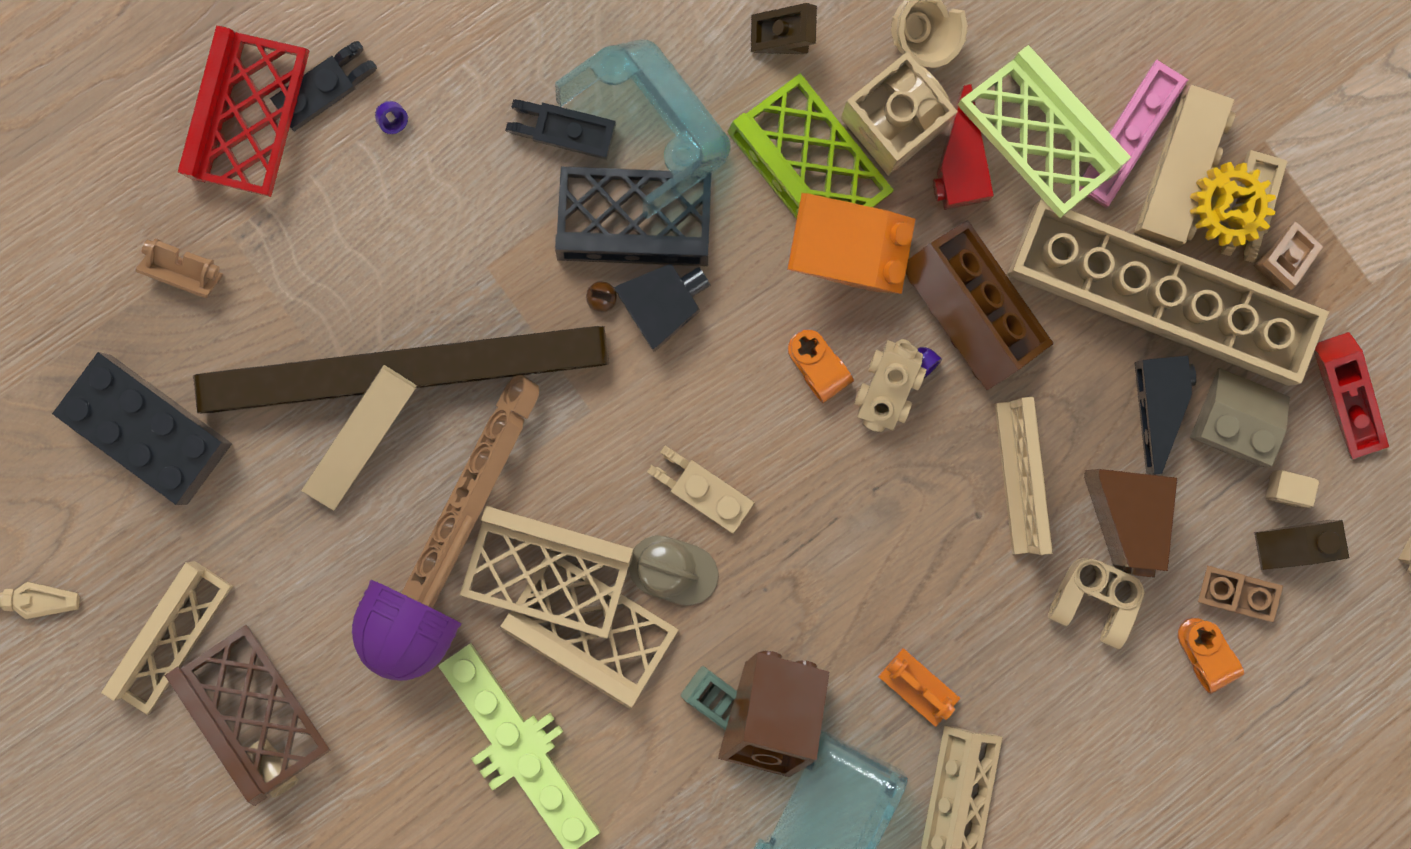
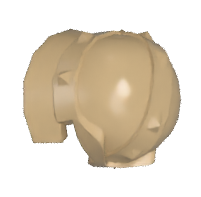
(929, 31)

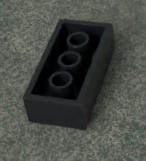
(142, 428)

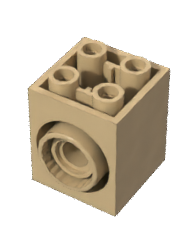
(898, 113)

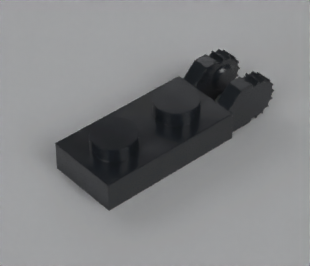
(326, 85)
(565, 128)

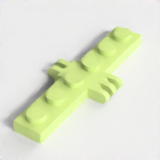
(518, 748)

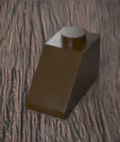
(1302, 544)

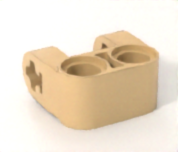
(1122, 613)

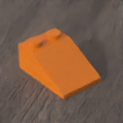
(851, 244)

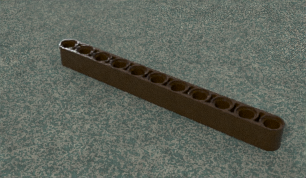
(421, 365)

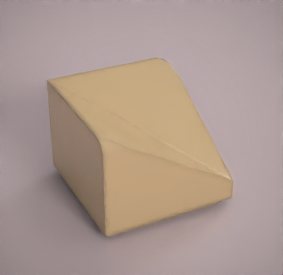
(1292, 489)

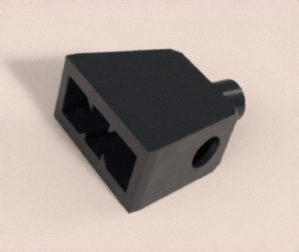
(662, 301)

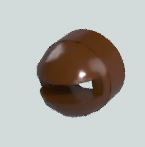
(601, 305)

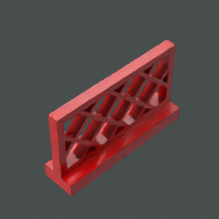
(212, 112)

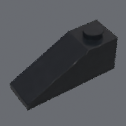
(1163, 397)

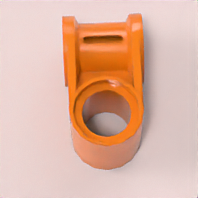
(824, 370)
(1212, 659)

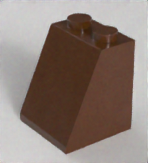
(1134, 517)
(776, 715)

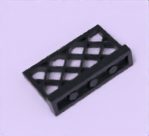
(624, 246)

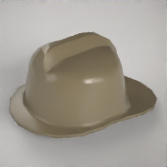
(673, 570)

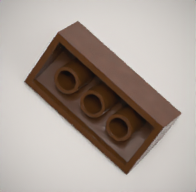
(977, 305)

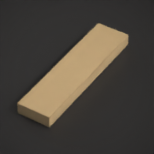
(359, 437)

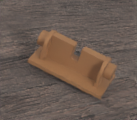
(187, 273)

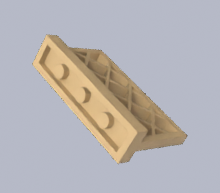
(1023, 476)
(554, 539)
(579, 662)

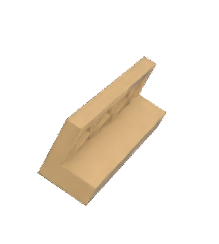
(156, 628)
(952, 788)

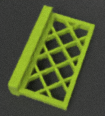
(780, 172)

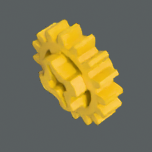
(1242, 215)

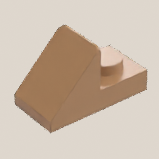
(1289, 257)

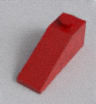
(963, 165)
(1351, 394)

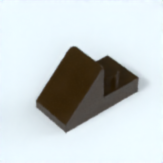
(784, 30)

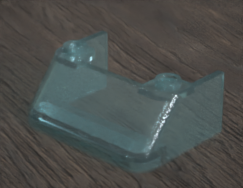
(699, 139)

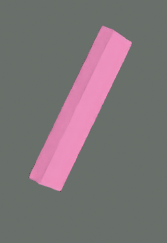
(1139, 124)

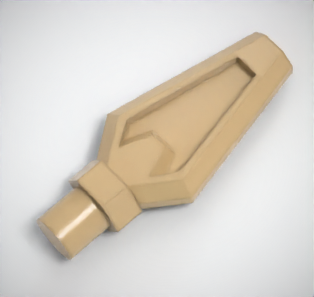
(38, 600)

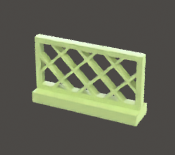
(1063, 116)

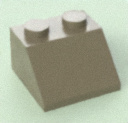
(1243, 419)

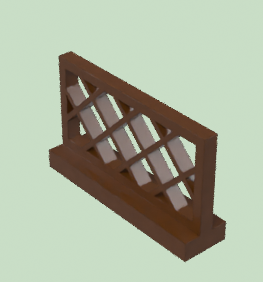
(218, 732)

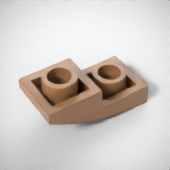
(1240, 594)

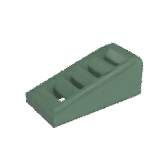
(698, 685)

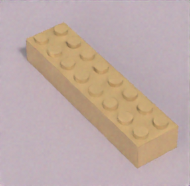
(1168, 294)

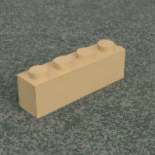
(1185, 157)

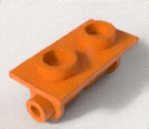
(919, 687)

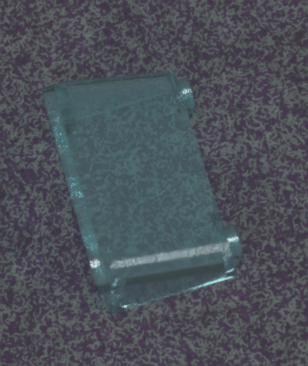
(839, 801)

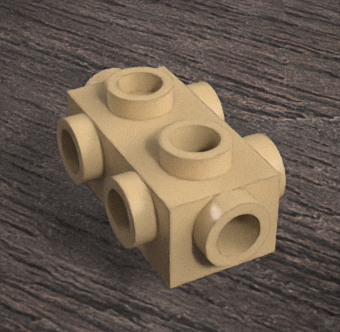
(894, 375)

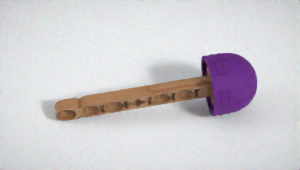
(401, 632)

